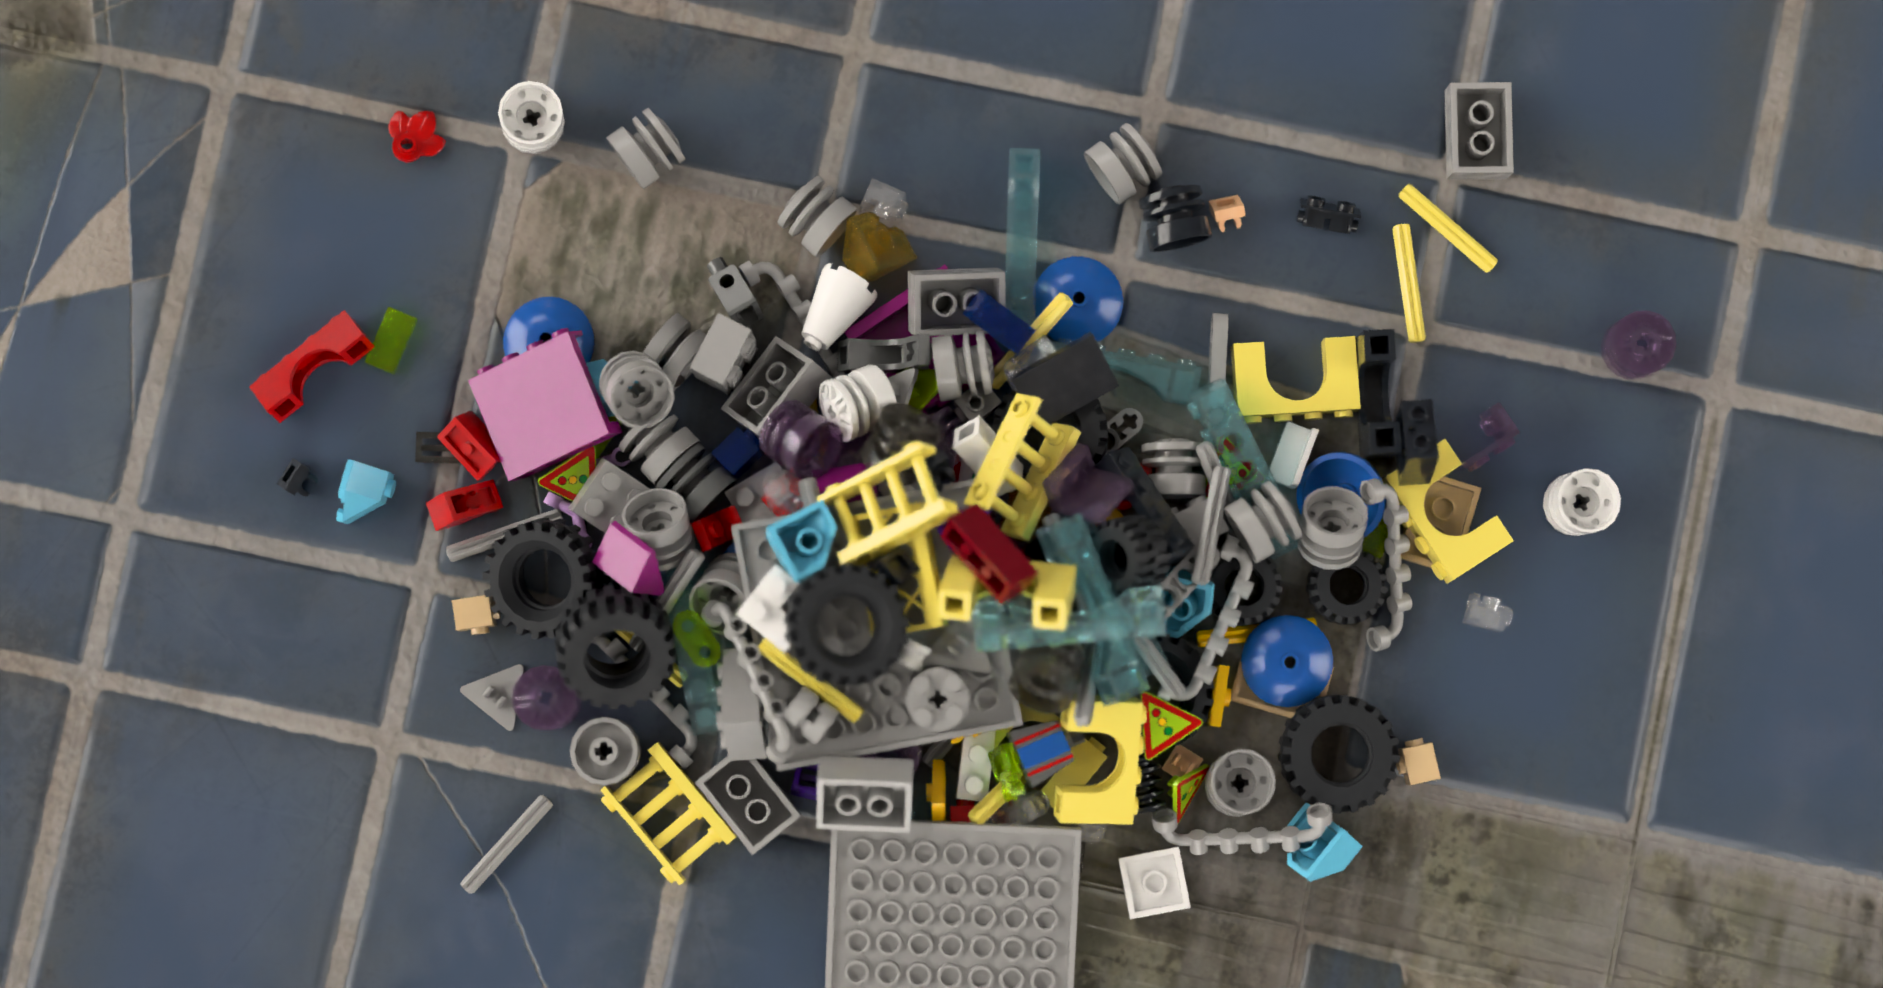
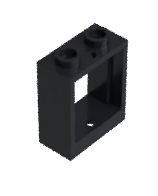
(1418, 440)

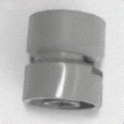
(800, 709)

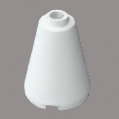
(835, 306)

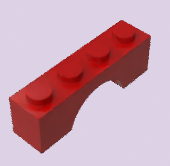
(282, 386)

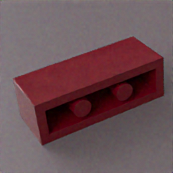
(988, 553)

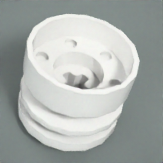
(535, 100)
(856, 400)
(1598, 497)

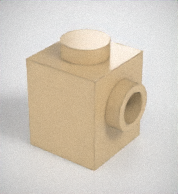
(475, 614)
(1418, 762)

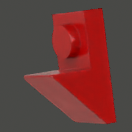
(716, 527)

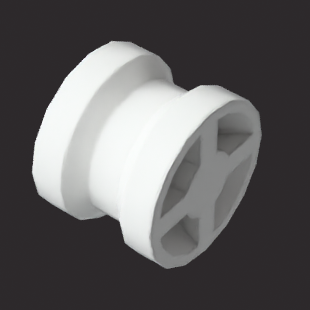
(913, 655)

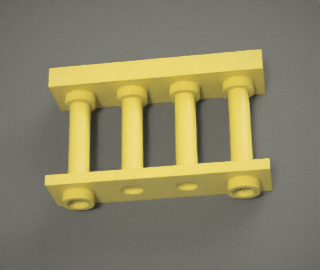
(1031, 498)
(910, 523)
(698, 808)

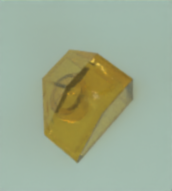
(874, 248)

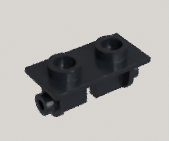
(1317, 210)

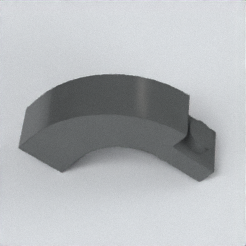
(887, 355)

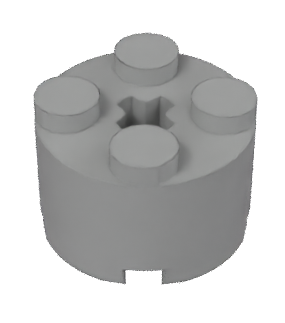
(950, 685)

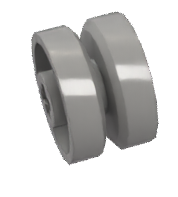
(675, 349)
(588, 756)

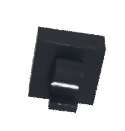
(939, 469)
(294, 476)
(897, 567)

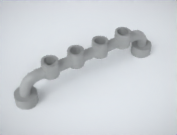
(788, 287)
(1373, 492)
(714, 615)
(1228, 617)
(677, 715)
(1318, 816)

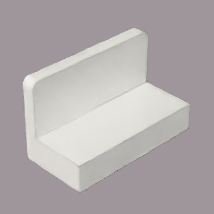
(1292, 454)

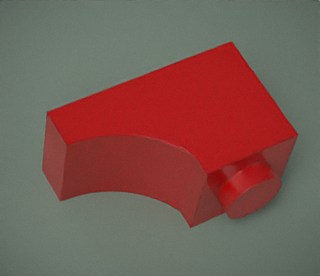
(464, 504)

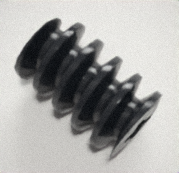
(1146, 790)

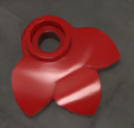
(416, 131)

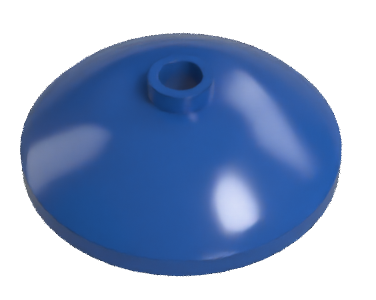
(1101, 292)
(544, 317)
(1343, 471)
(1265, 656)

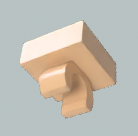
(1226, 209)
(1181, 761)

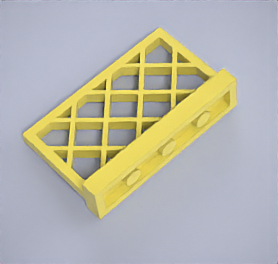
(927, 576)

